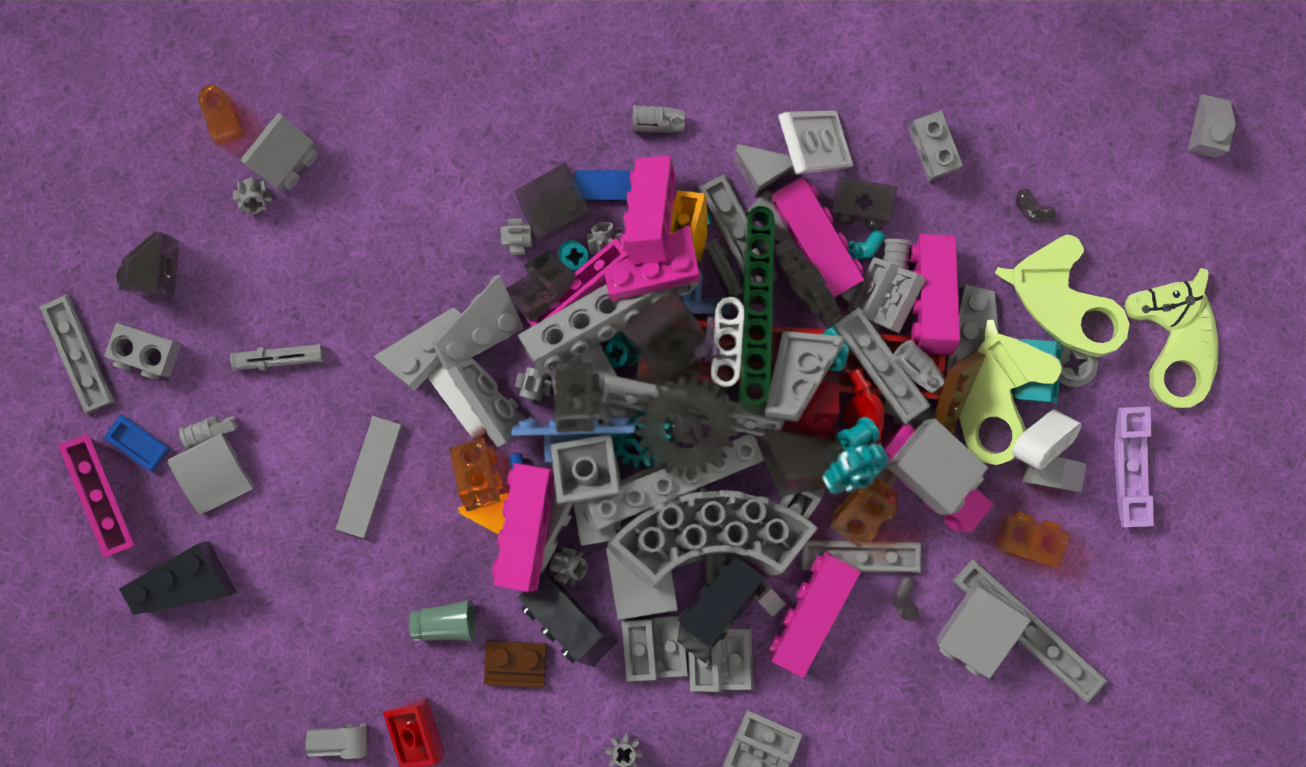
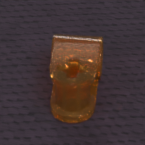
(222, 119)

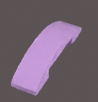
(1131, 466)

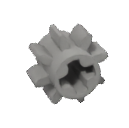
(252, 195)
(602, 235)
(516, 236)
(533, 384)
(568, 566)
(624, 743)

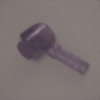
(708, 349)

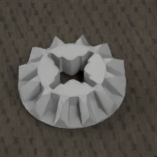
(1085, 371)

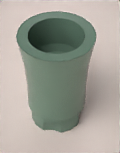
(444, 622)

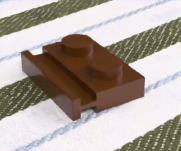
(515, 663)

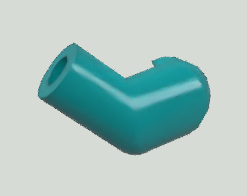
(867, 249)
(841, 358)

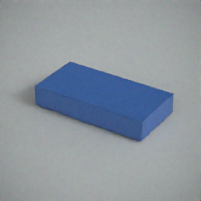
(604, 184)
(136, 443)

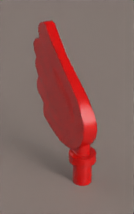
(864, 405)

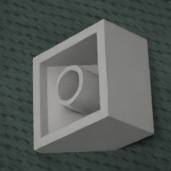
(280, 153)

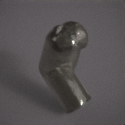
(1030, 208)
(903, 601)

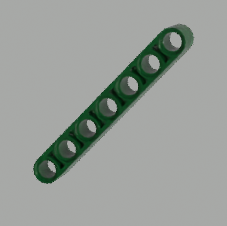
(757, 321)

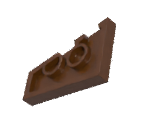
(956, 390)

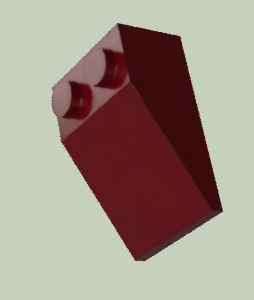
(819, 415)

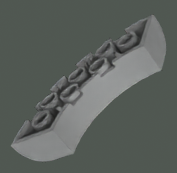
(711, 525)

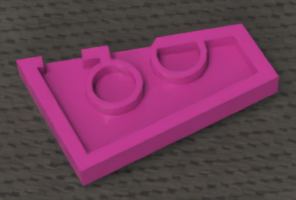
(681, 268)

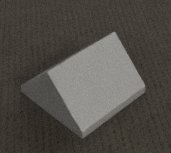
(761, 167)
(585, 469)

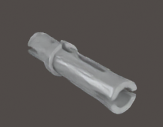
(242, 360)

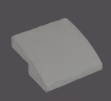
(887, 294)
(210, 474)
(653, 649)
(728, 666)
(762, 744)

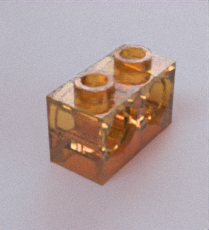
(475, 474)
(858, 507)
(1030, 546)

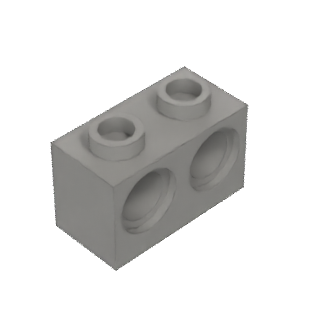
(935, 146)
(143, 348)

